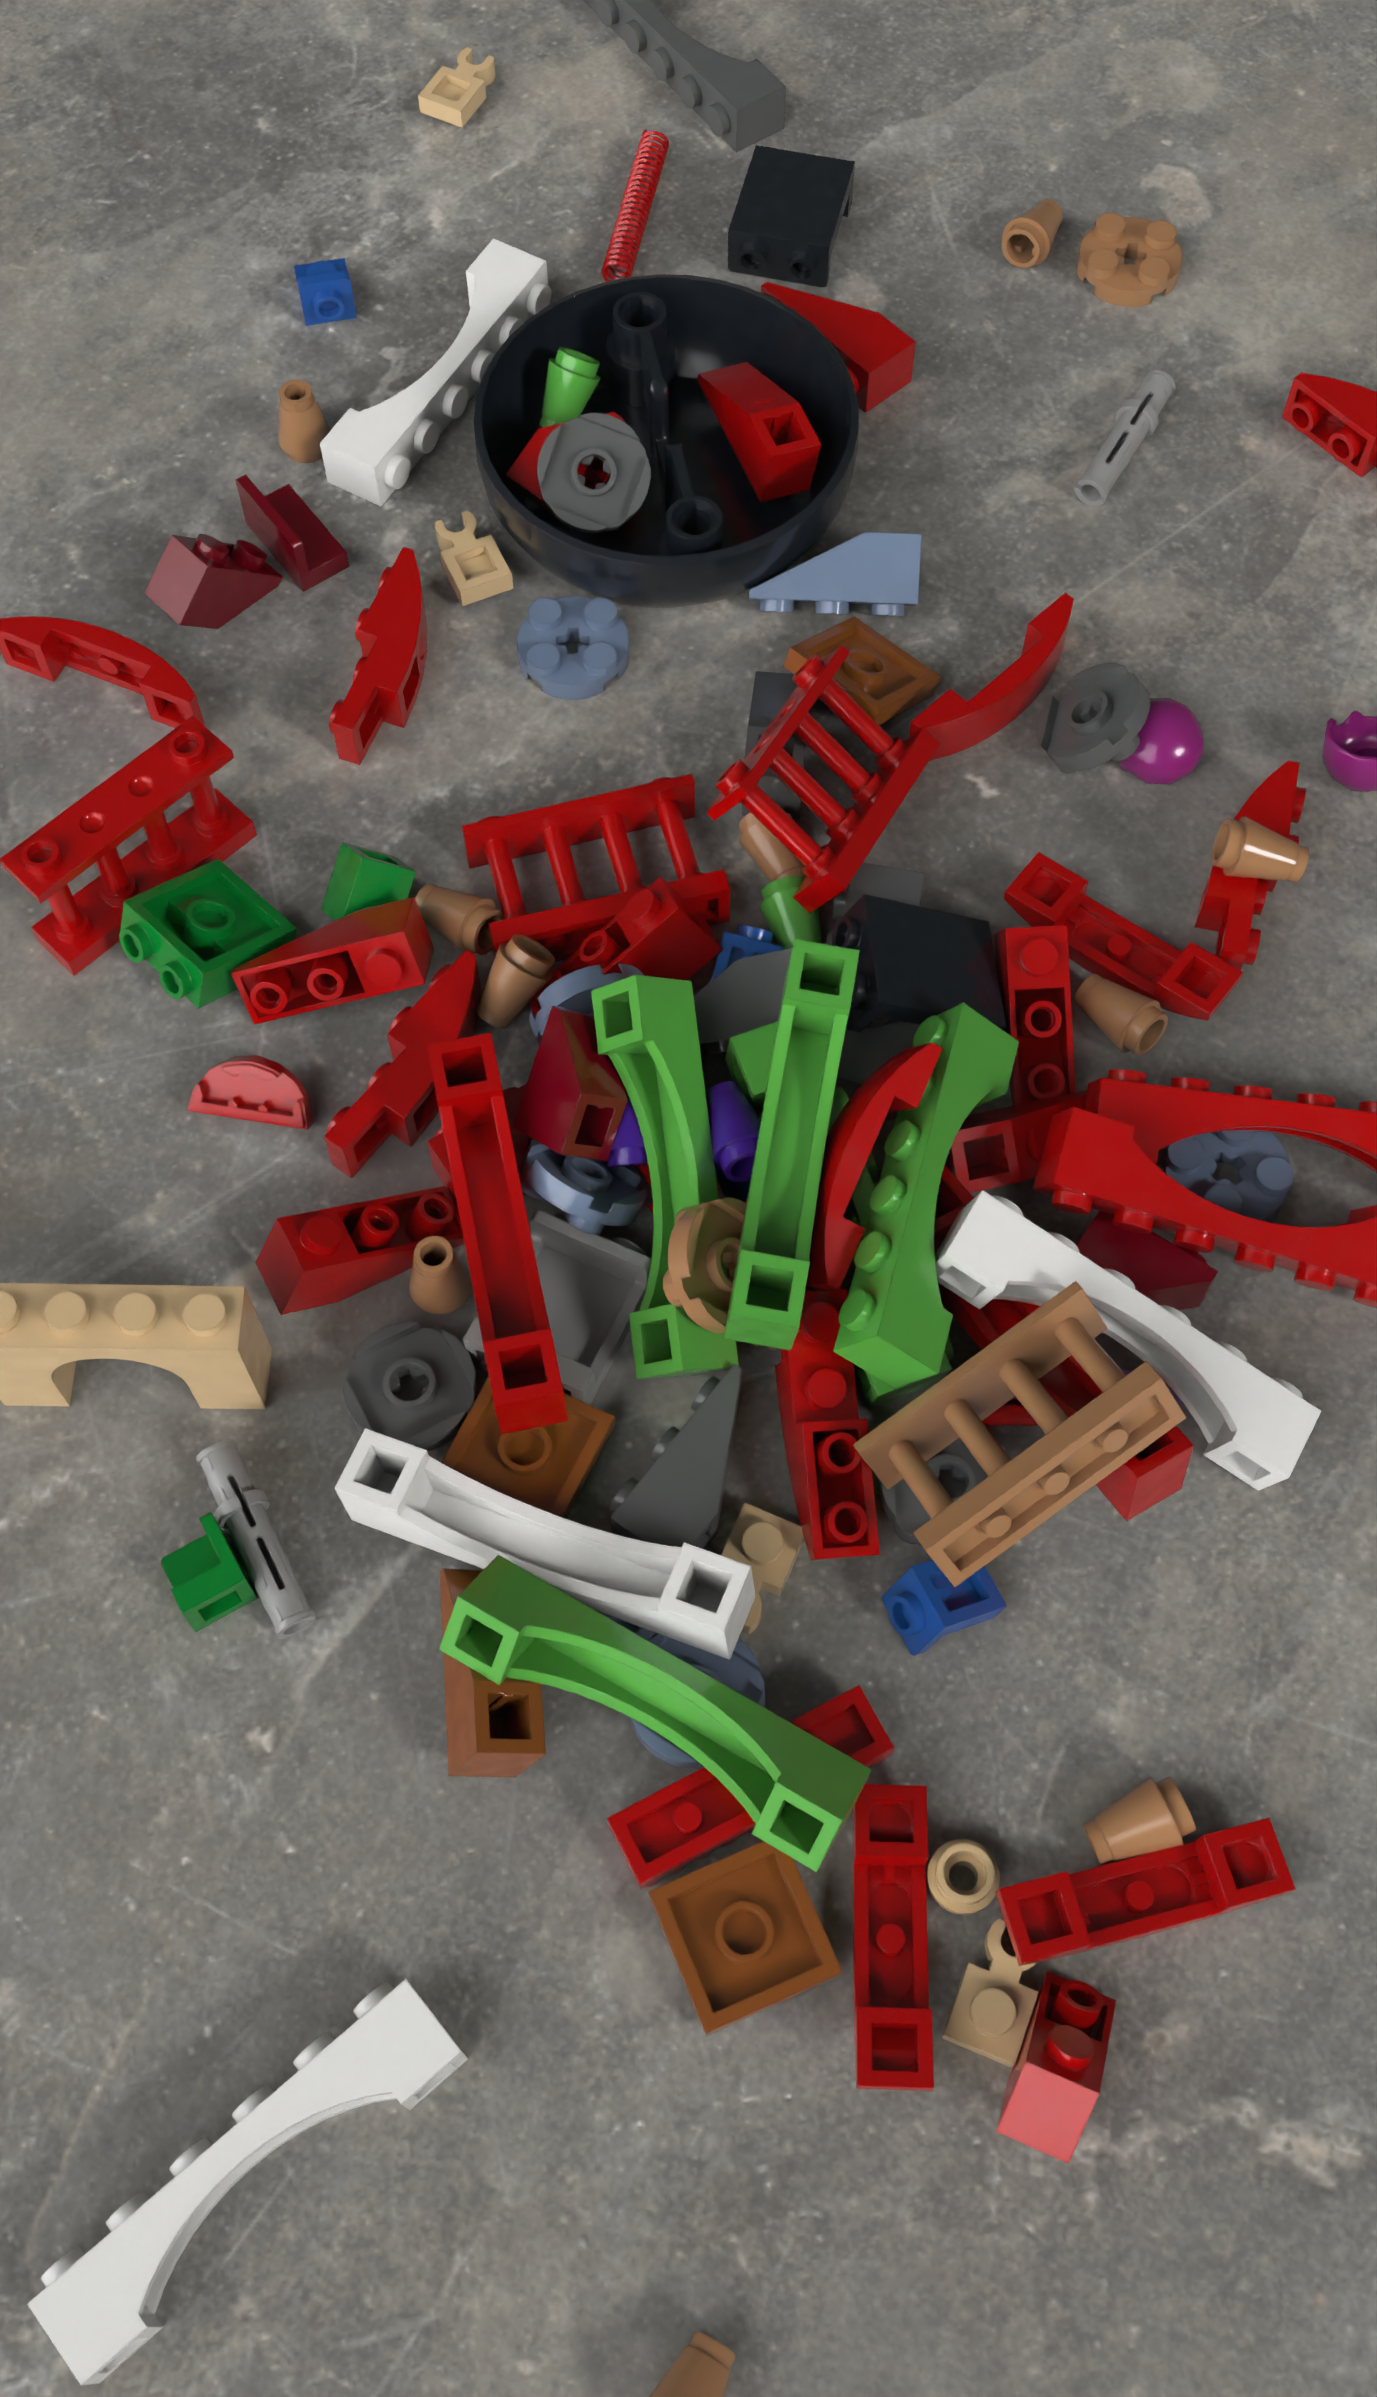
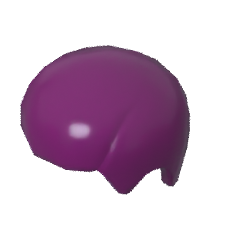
(1168, 744)
(1352, 752)

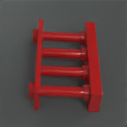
(875, 794)
(607, 816)
(92, 828)

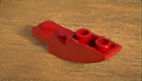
(1337, 418)
(391, 662)
(1232, 900)
(403, 1092)
(819, 1430)

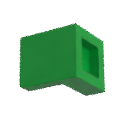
(364, 881)
(207, 1577)

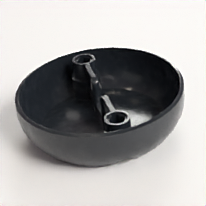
(701, 521)

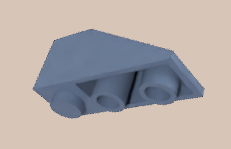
(863, 570)

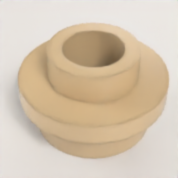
(982, 1864)

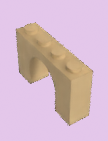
(193, 1331)

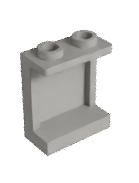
(587, 1298)

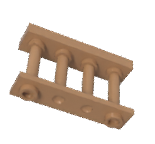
(1048, 1473)

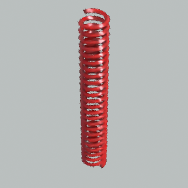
(631, 192)

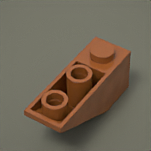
(488, 1725)

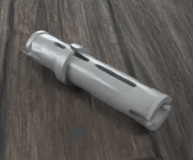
(1148, 399)
(252, 1533)

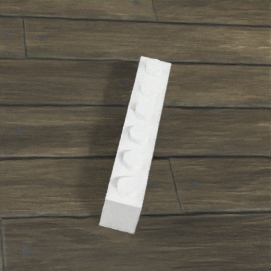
(379, 446)
(1248, 1419)
(651, 1585)
(106, 2300)

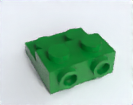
(201, 930)

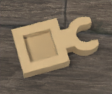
(458, 92)
(471, 563)
(770, 1549)
(991, 2004)

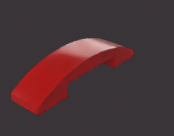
(51, 643)
(964, 724)
(1117, 949)
(890, 1088)
(1144, 1893)
(891, 1939)

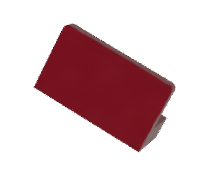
(292, 533)

